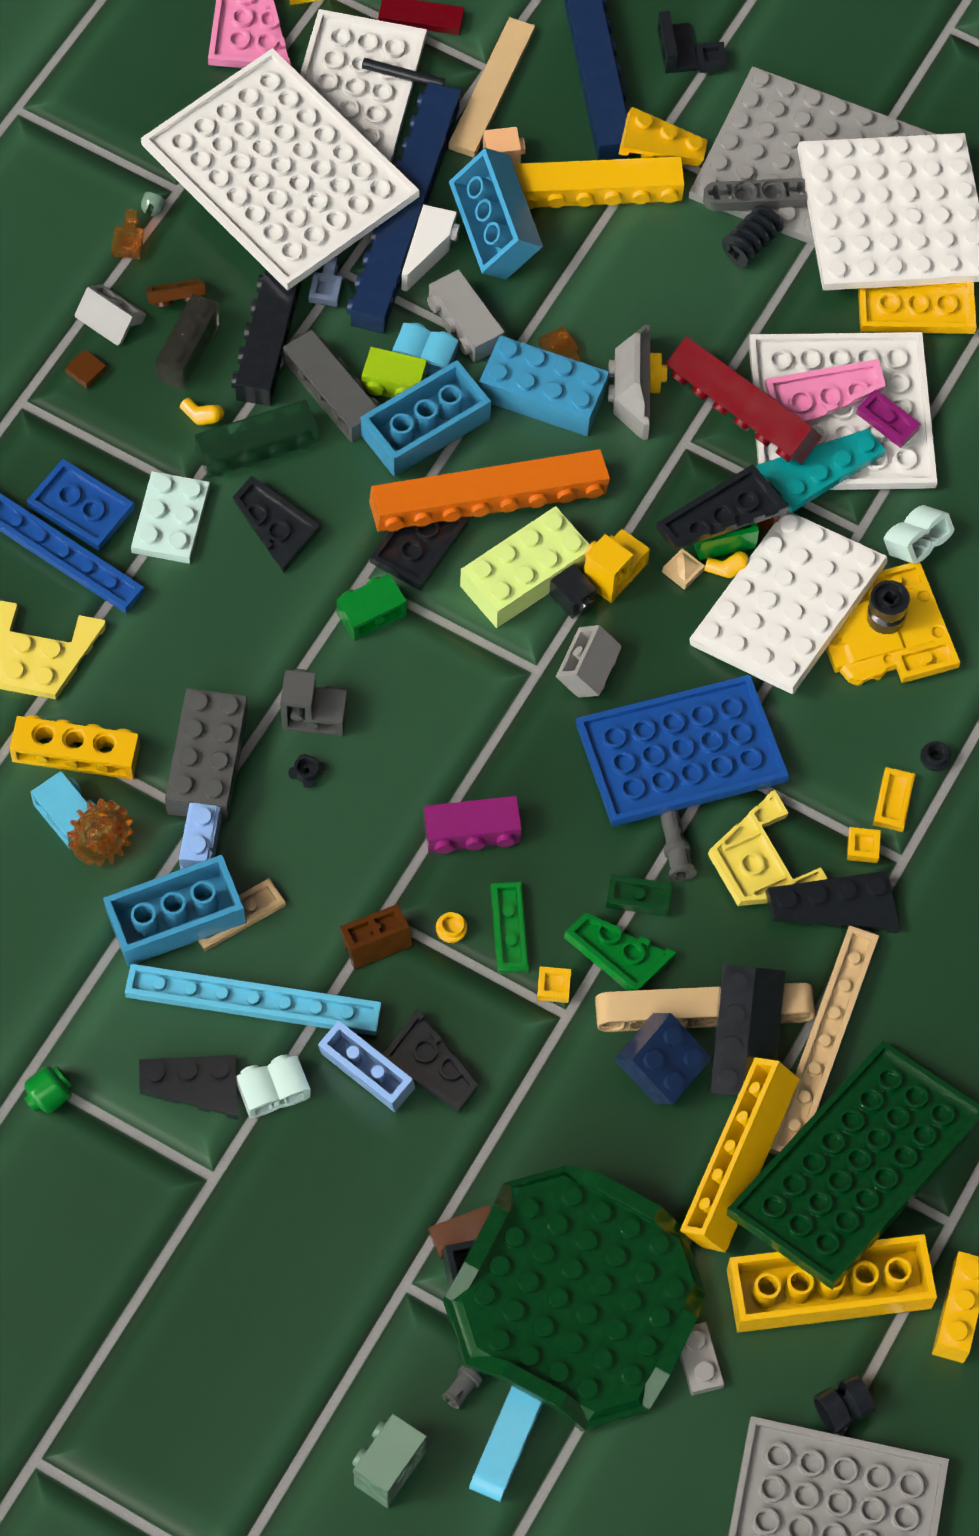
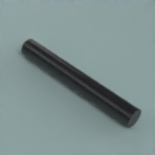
(402, 73)

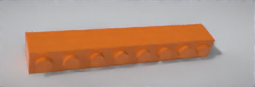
(488, 490)

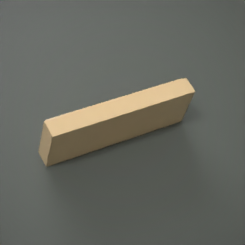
(257, 904)

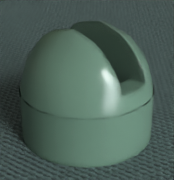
(152, 203)

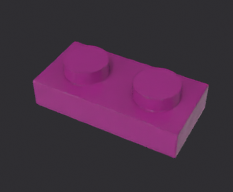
(888, 418)

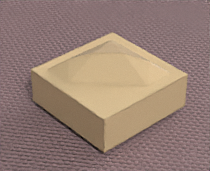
(683, 569)

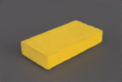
(894, 799)

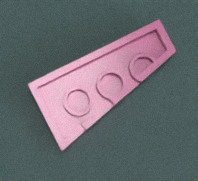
(826, 390)

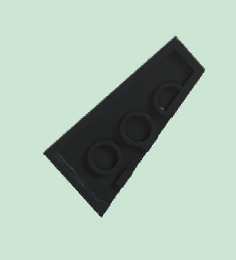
(851, 900)

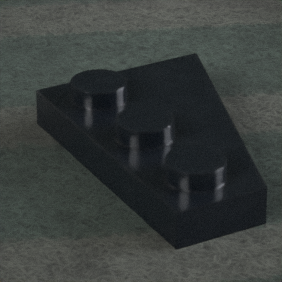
(195, 1081)

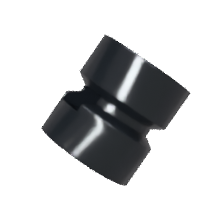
(888, 607)
(841, 1405)

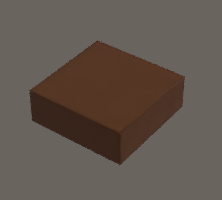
(85, 369)

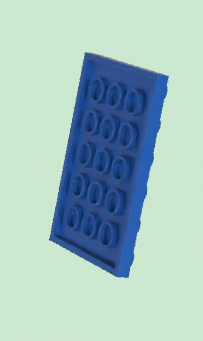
(681, 750)

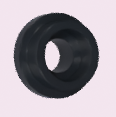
(935, 748)

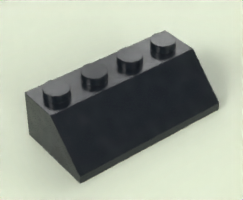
(745, 1024)

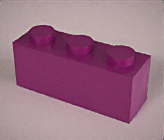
(472, 824)

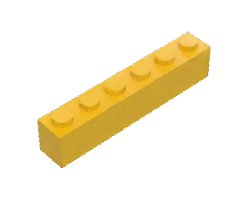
(601, 182)
(739, 1152)

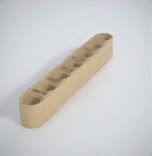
(690, 1006)

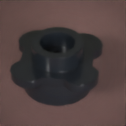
(306, 762)

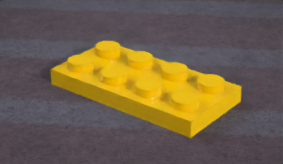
(918, 308)

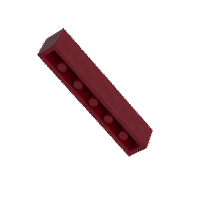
(743, 400)

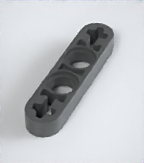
(757, 189)

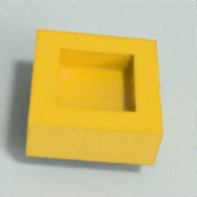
(658, 372)
(863, 845)
(554, 984)

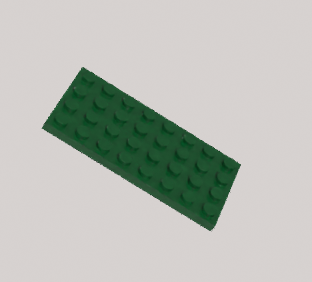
(856, 1164)

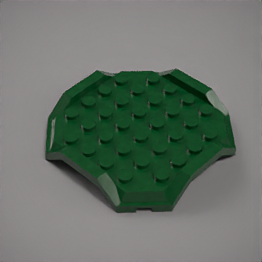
(577, 1295)

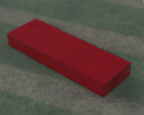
(423, 15)

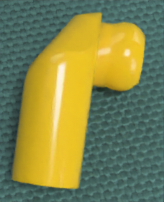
(202, 414)
(728, 567)

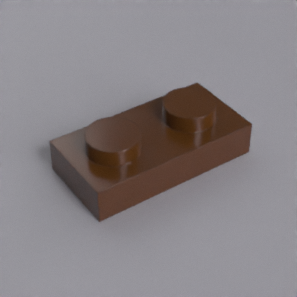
(163, 294)

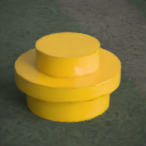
(451, 927)

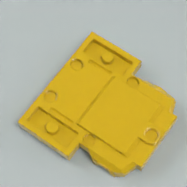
(915, 650)

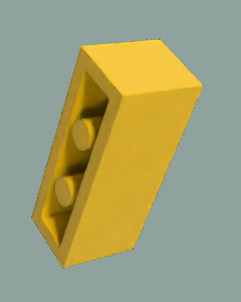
(959, 1310)

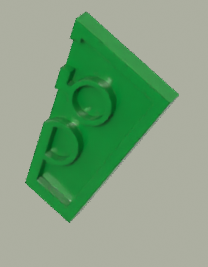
(621, 956)

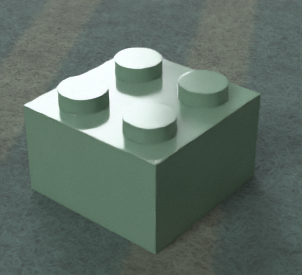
(388, 1460)

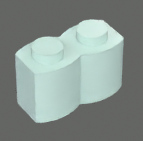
(919, 534)
(273, 1085)

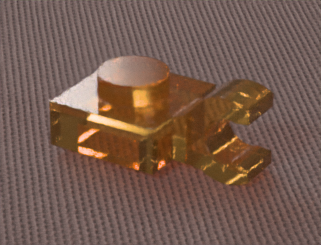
(128, 239)
(560, 343)

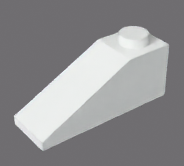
(430, 243)

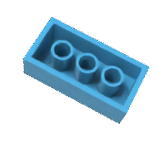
(495, 214)
(544, 385)
(425, 418)
(174, 910)

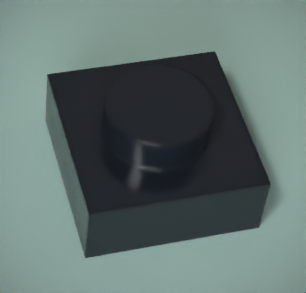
(711, 57)

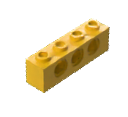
(87, 758)

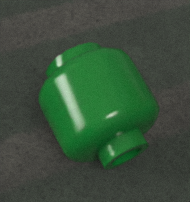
(48, 1089)

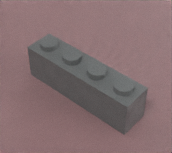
(329, 382)

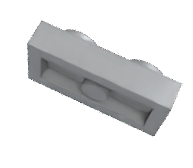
(701, 1362)

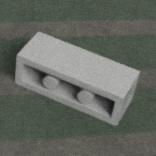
(464, 315)

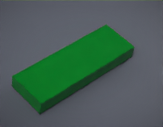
(509, 927)

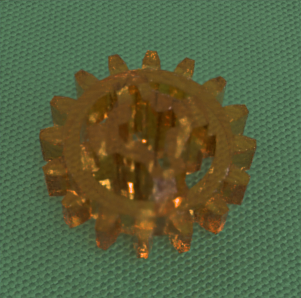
(100, 832)

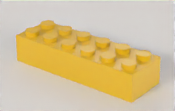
(777, 1293)

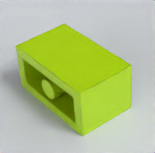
(391, 372)

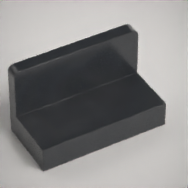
(676, 45)

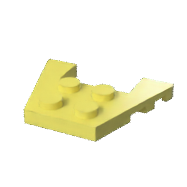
(42, 664)
(749, 859)

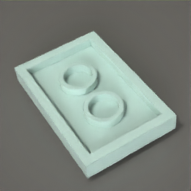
(170, 517)

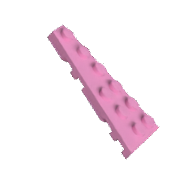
(245, 32)

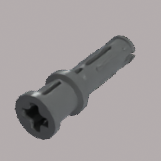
(677, 848)

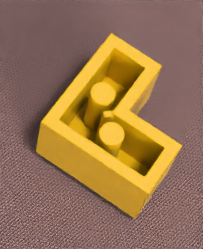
(614, 563)

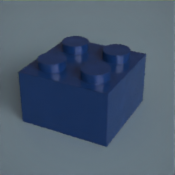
(662, 1058)

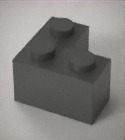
(311, 707)

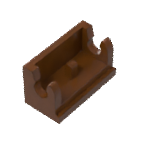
(376, 936)

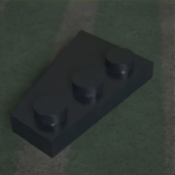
(276, 522)
(430, 1064)

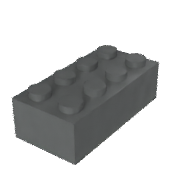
(206, 751)

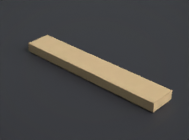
(491, 87)

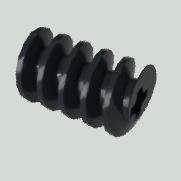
(752, 235)

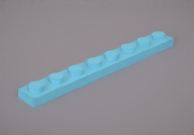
(252, 999)

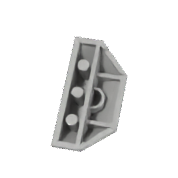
(632, 382)

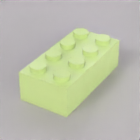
(522, 565)

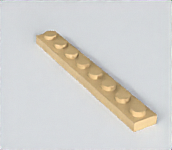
(827, 1032)

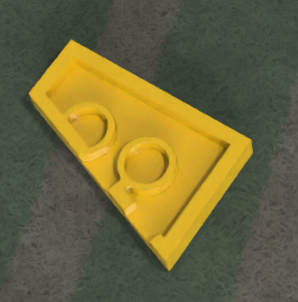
(658, 138)

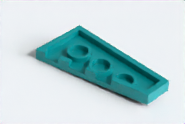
(822, 469)

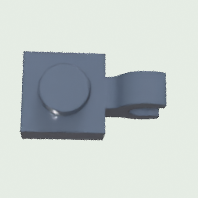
(326, 286)

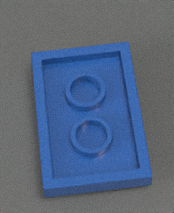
(80, 504)

